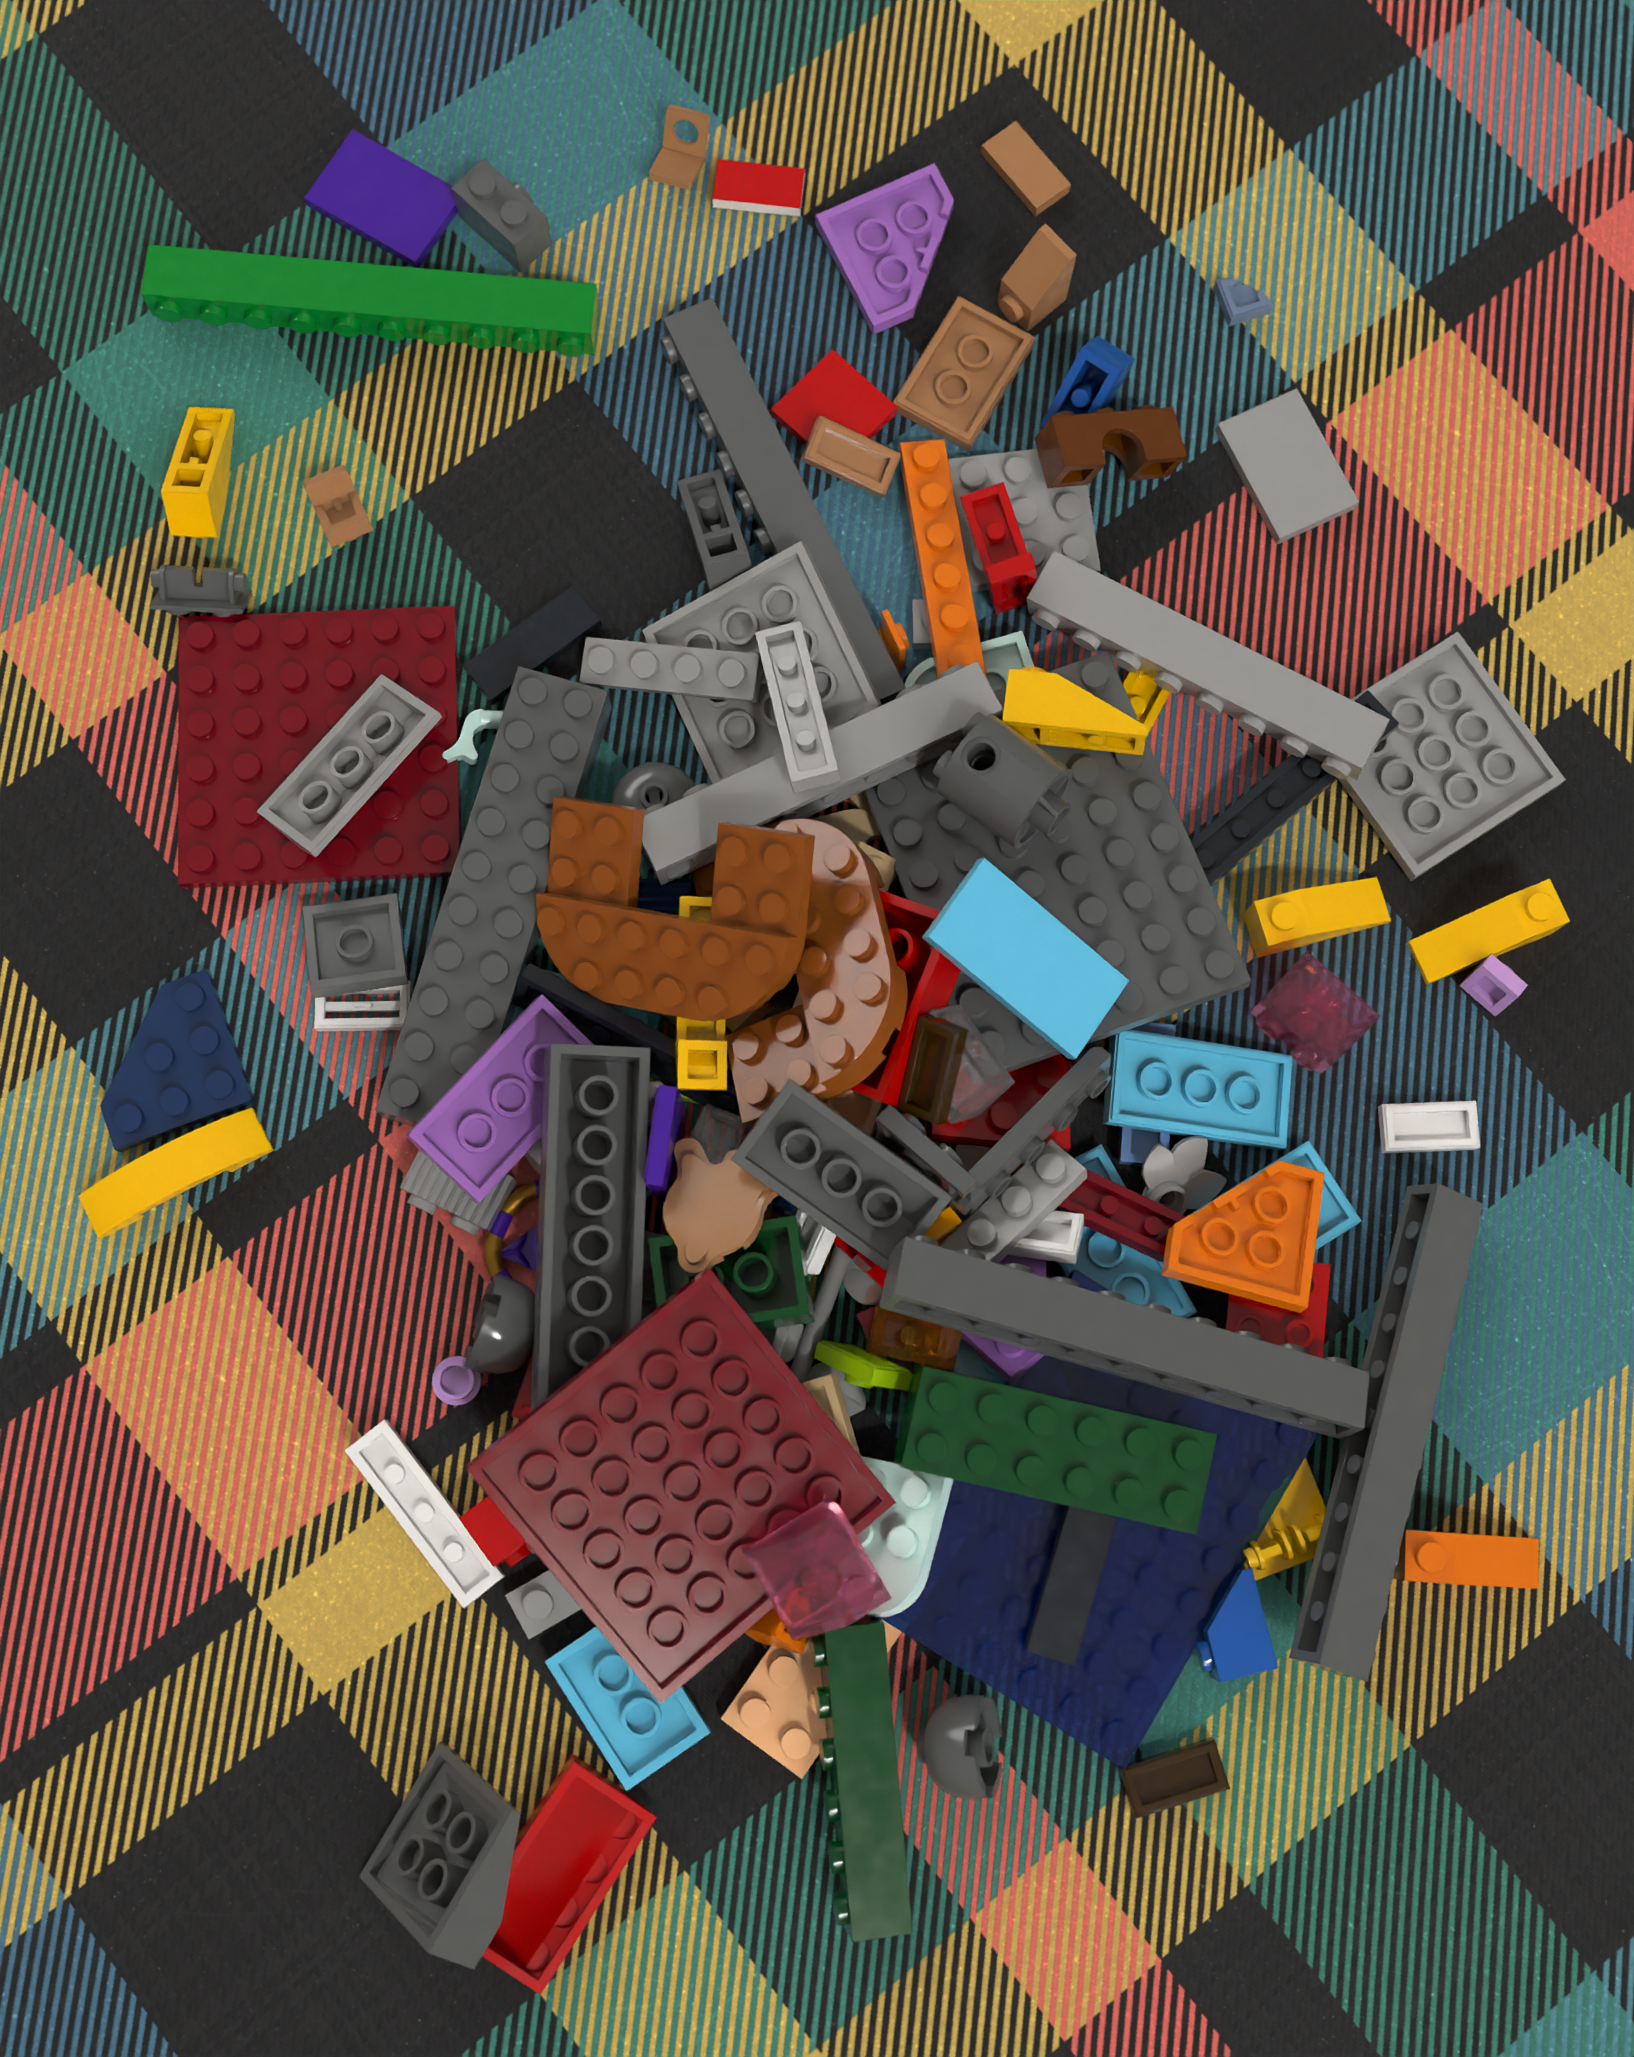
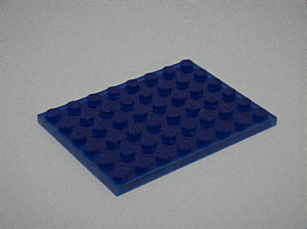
(1152, 1587)

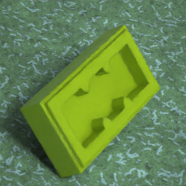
(862, 1367)

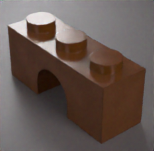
(1142, 438)

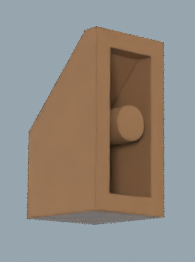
(1037, 279)

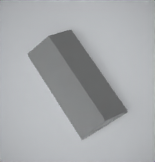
(348, 765)

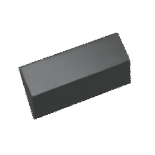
(839, 1174)

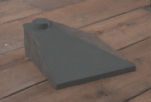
(447, 1859)

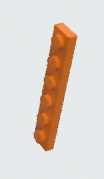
(940, 555)

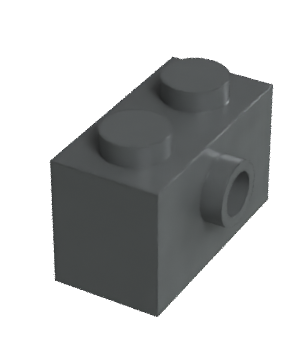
(502, 215)

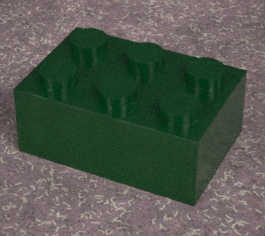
(764, 1279)

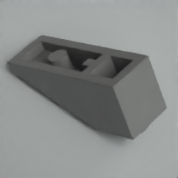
(714, 528)

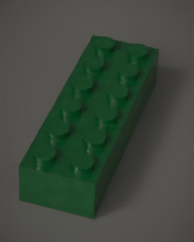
(1055, 1449)

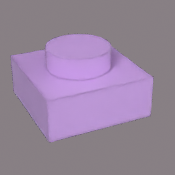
(1493, 985)

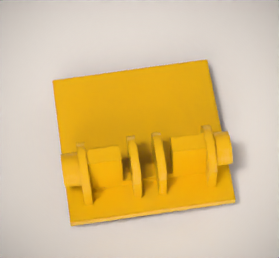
(1291, 1530)

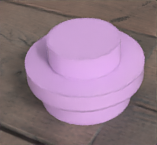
(454, 1382)

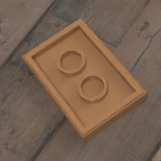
(963, 373)

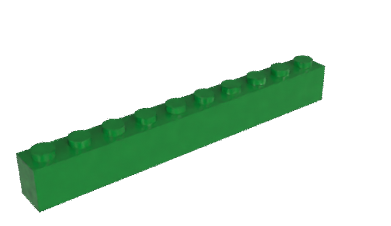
(371, 300)

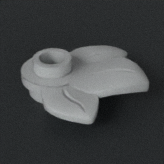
(1181, 1175)

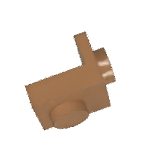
(337, 505)

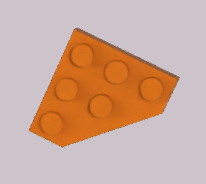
(1253, 1238)

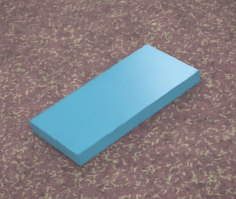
(1026, 958)
(1198, 1089)
(1120, 1266)

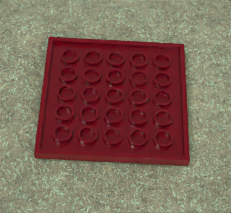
(264, 696)
(666, 1469)

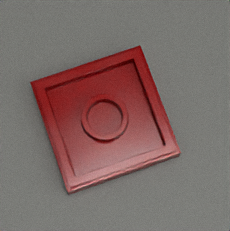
(838, 394)

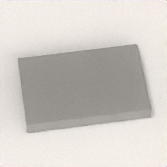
(1286, 466)

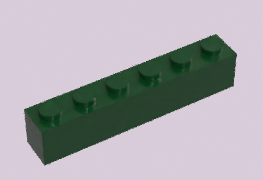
(863, 1780)

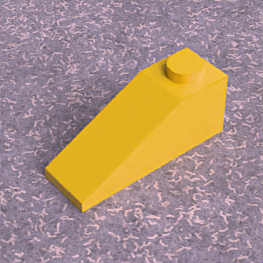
(199, 473)
(1062, 714)
(1314, 915)
(1488, 931)

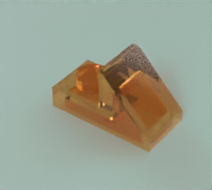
(913, 1340)

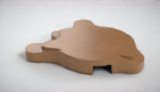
(712, 1207)

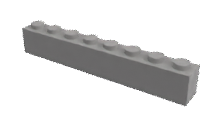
(1206, 666)
(867, 752)

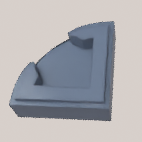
(1240, 301)

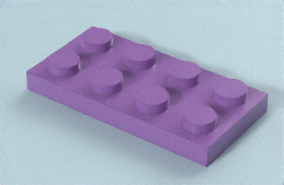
(496, 1105)

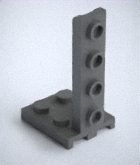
(1022, 1143)

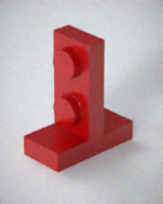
(1000, 547)

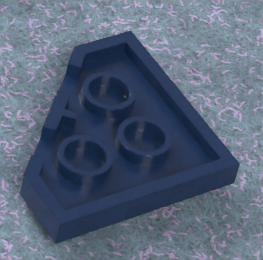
(177, 1067)

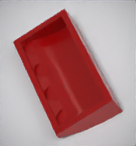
(564, 1870)

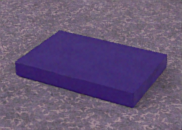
(383, 199)
(666, 1131)

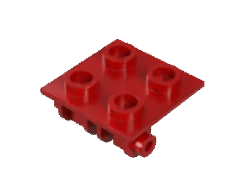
(1283, 1325)

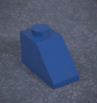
(1091, 379)
(1237, 1633)

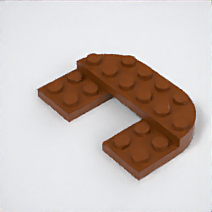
(663, 958)
(844, 977)

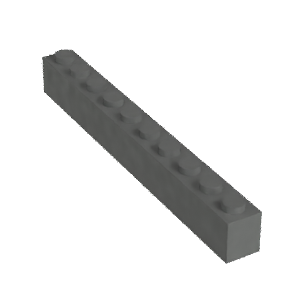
(765, 471)
(1124, 1337)
(1382, 1461)

